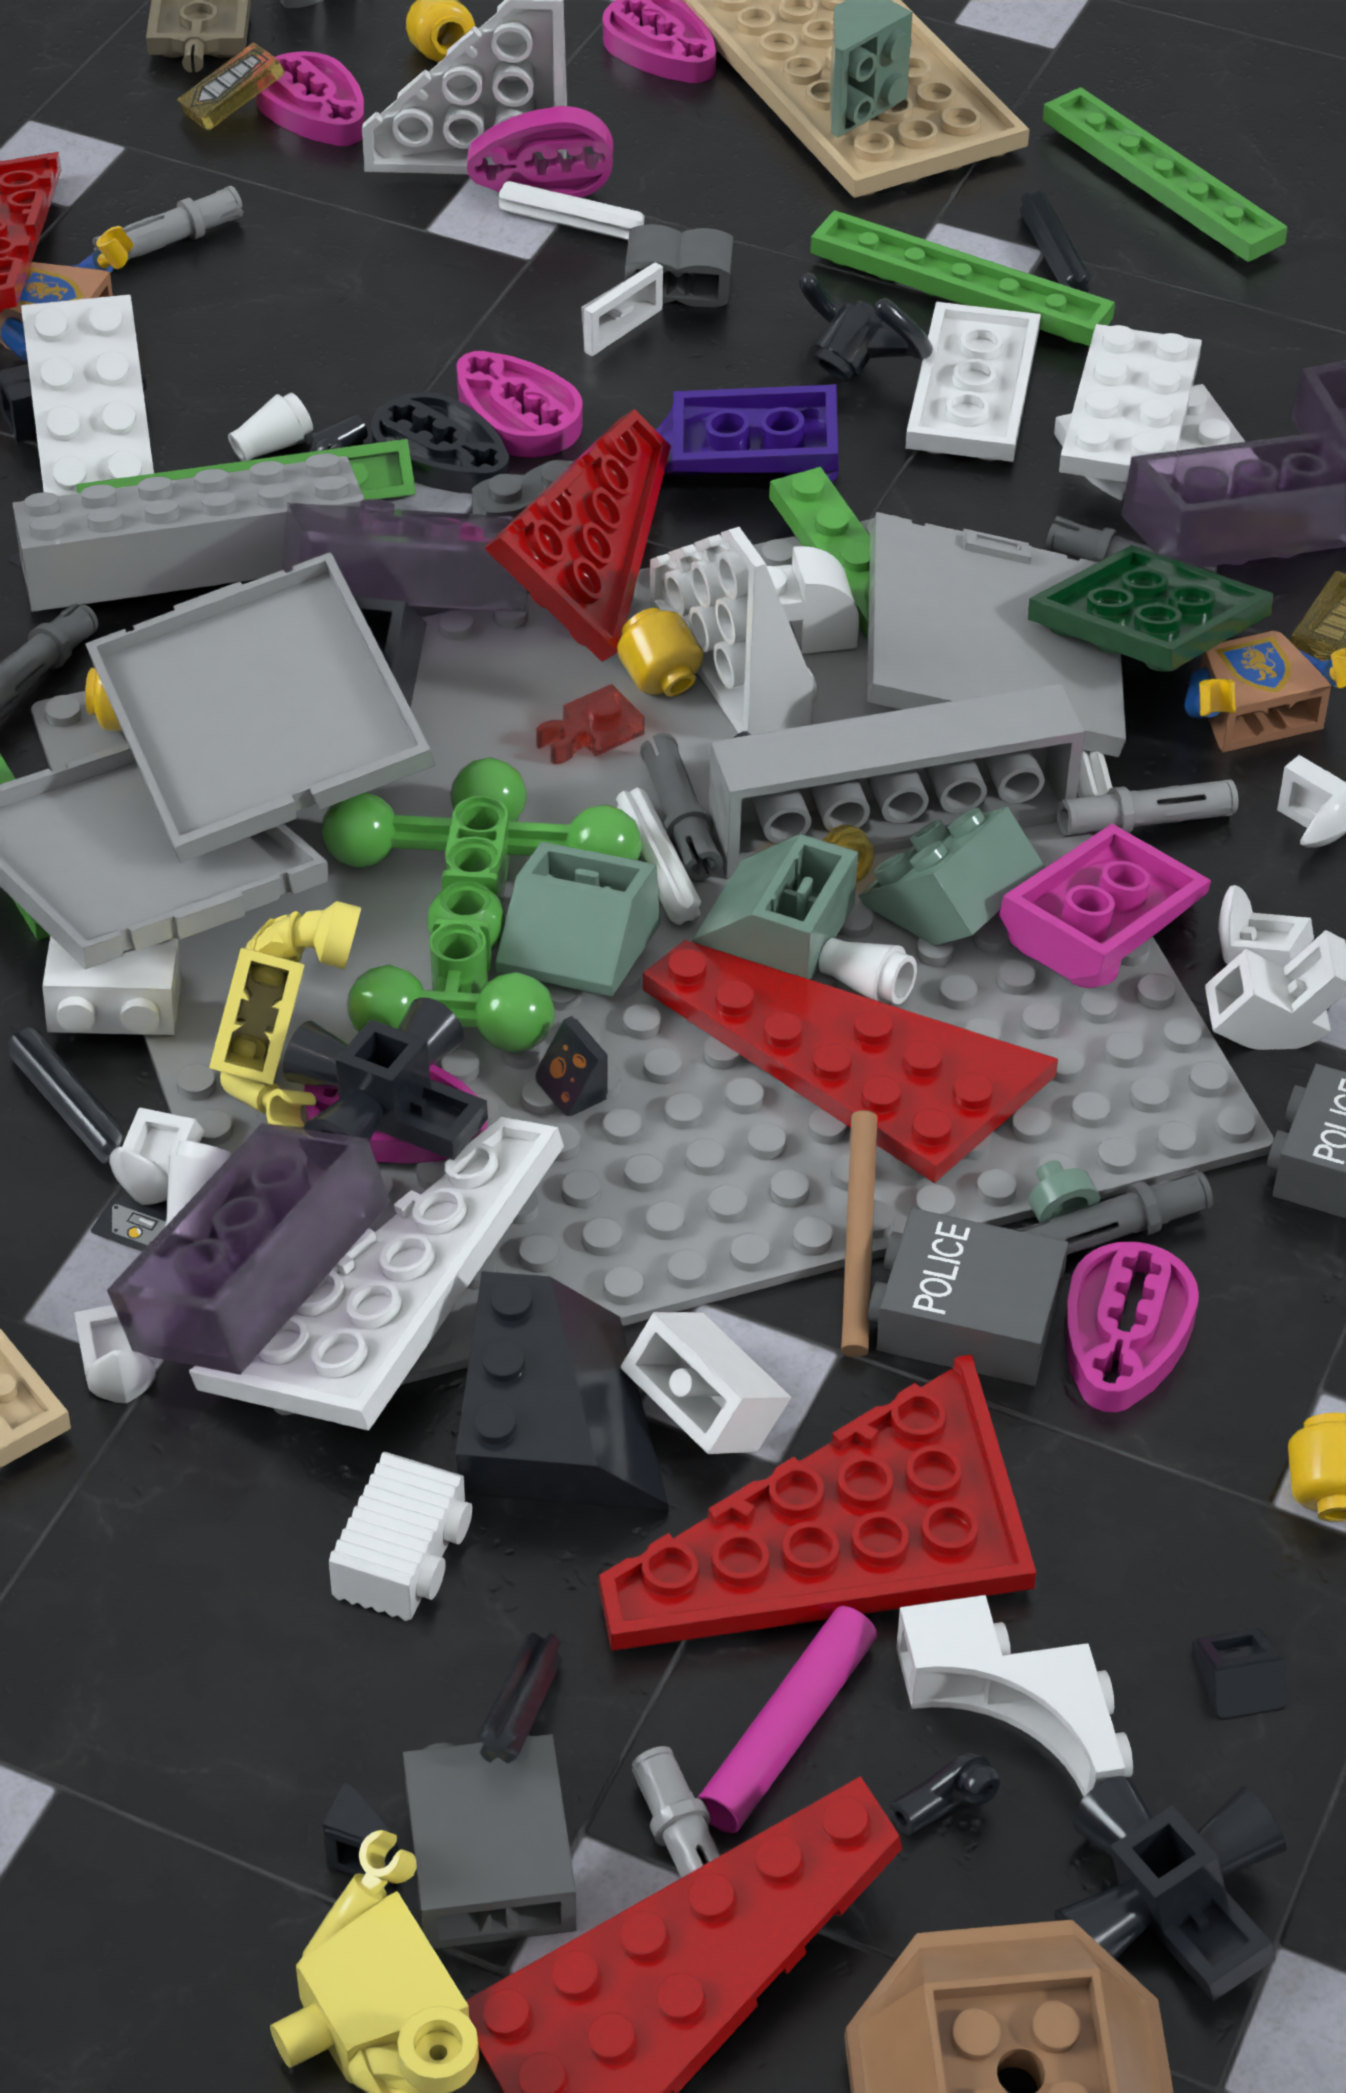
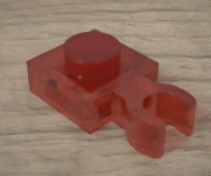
(593, 721)

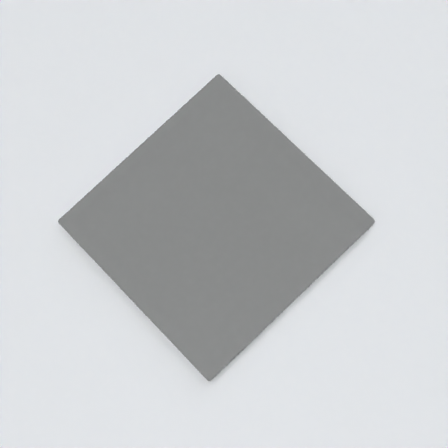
(698, 1162)

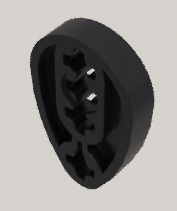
(446, 440)

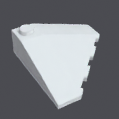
(487, 77)
(742, 629)

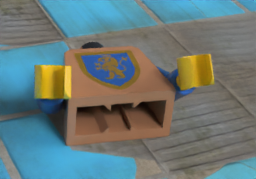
(65, 283)
(1262, 689)

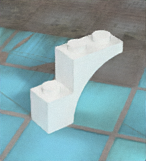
(1056, 1695)

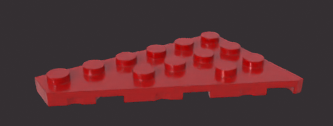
(876, 1521)

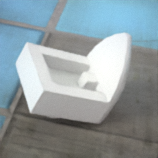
(1313, 800)
(1268, 935)
(144, 1157)
(108, 1360)

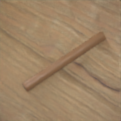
(859, 1234)

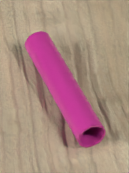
(787, 1718)

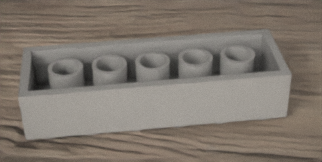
(169, 531)
(896, 771)

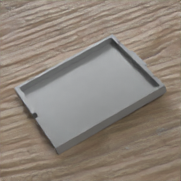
(957, 626)
(258, 706)
(102, 875)

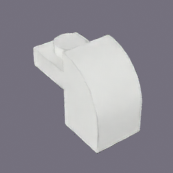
(817, 601)
(1276, 1004)

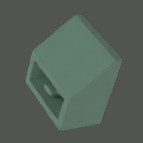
(868, 61)
(953, 875)
(784, 905)
(579, 918)

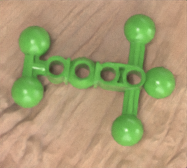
(468, 913)

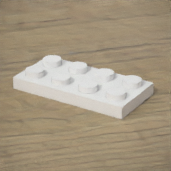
(973, 382)
(86, 391)
(1129, 400)

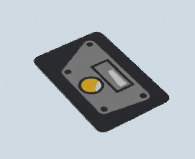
(129, 1223)

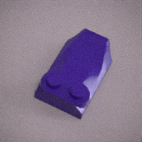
(753, 431)

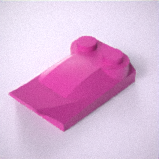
(1098, 905)

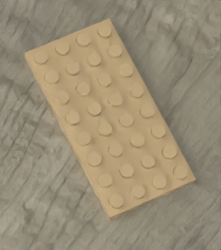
(787, 57)

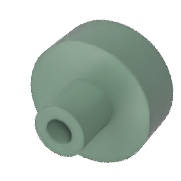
(1061, 1191)

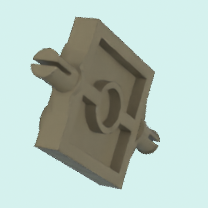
(197, 29)

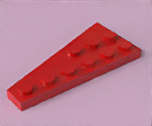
(25, 199)
(588, 534)
(924, 1079)
(681, 1970)

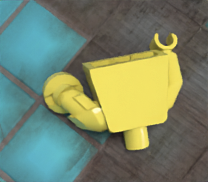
(264, 1001)
(379, 1991)

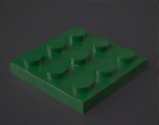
(1150, 608)

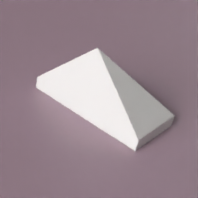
(622, 308)

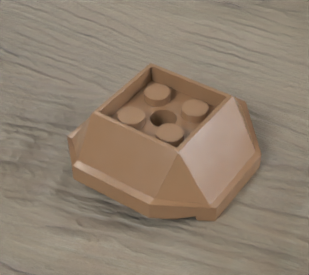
(1005, 1999)

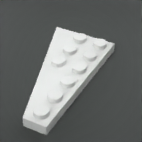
(395, 1286)

